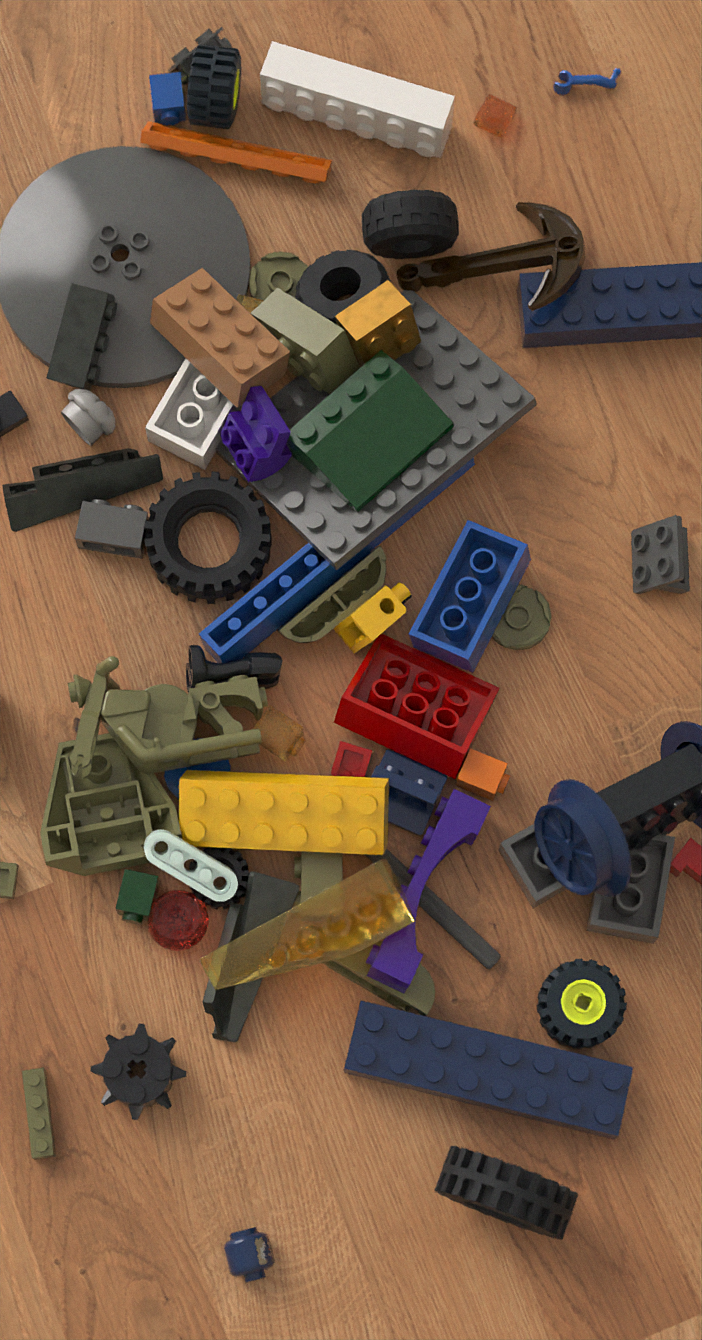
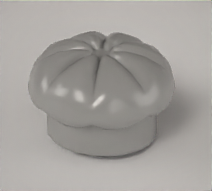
(88, 415)

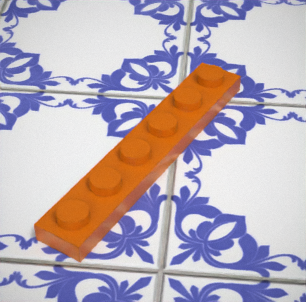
(226, 150)

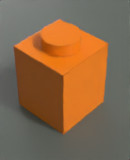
(483, 775)

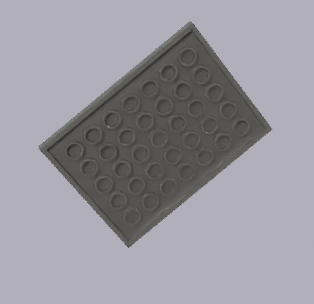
(464, 385)

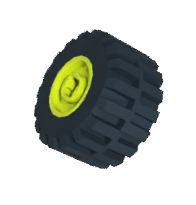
(214, 86)
(581, 1004)

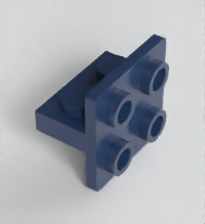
(412, 791)

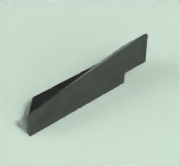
(64, 485)
(264, 900)

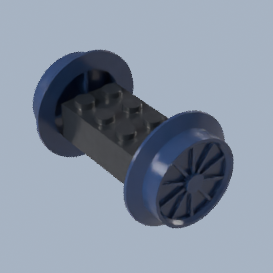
(590, 833)

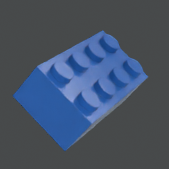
(470, 596)

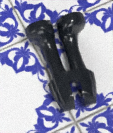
(257, 664)

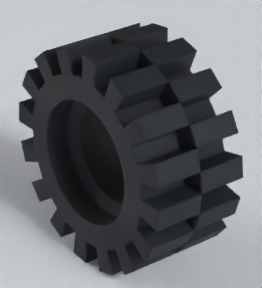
(237, 864)

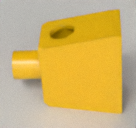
(373, 616)

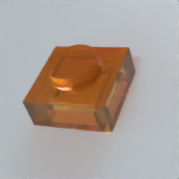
(495, 115)

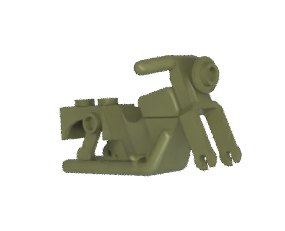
(160, 739)

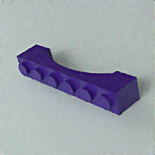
(459, 823)

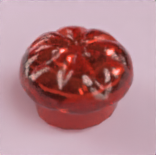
(178, 920)

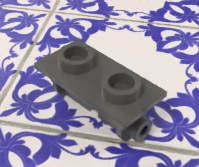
(184, 57)

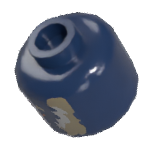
(249, 1254)

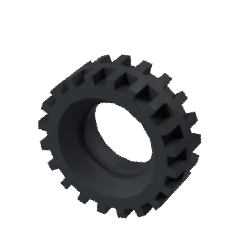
(204, 496)
(506, 1192)

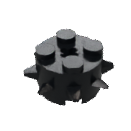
(134, 1091)

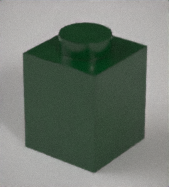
(137, 896)

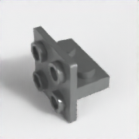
(660, 557)

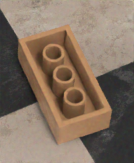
(219, 336)

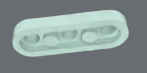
(200, 877)

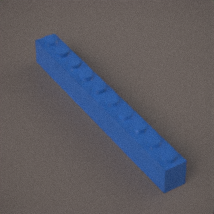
(288, 591)

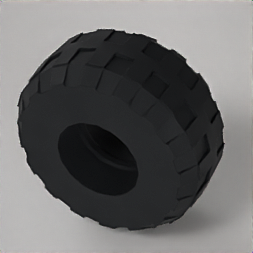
(410, 224)
(337, 276)

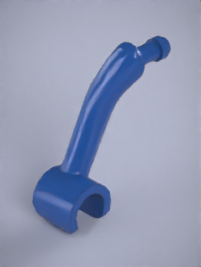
(598, 80)

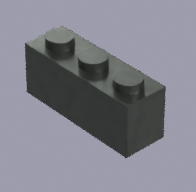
(82, 337)

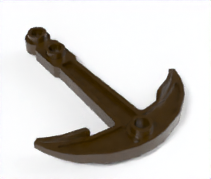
(561, 249)

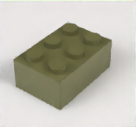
(315, 343)

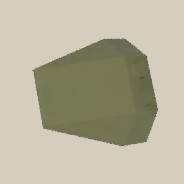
(106, 817)

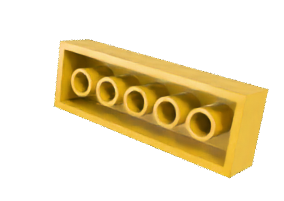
(284, 812)

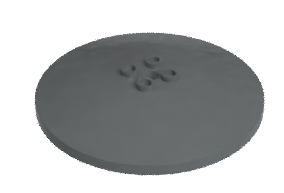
(108, 201)

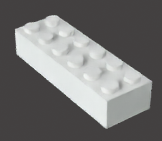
(356, 100)

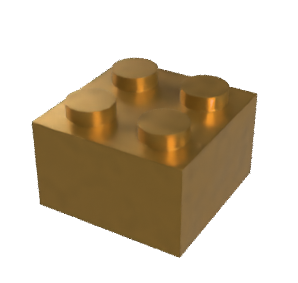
(380, 322)

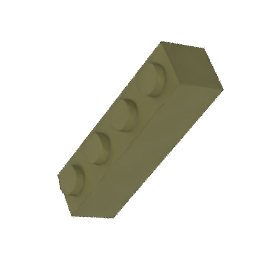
(38, 1113)

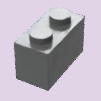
(112, 528)

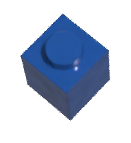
(167, 98)

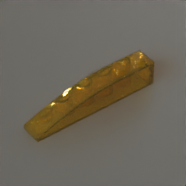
(316, 931)

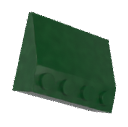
(368, 431)

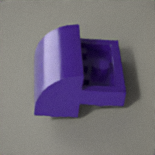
(257, 436)

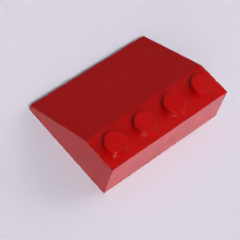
(416, 705)

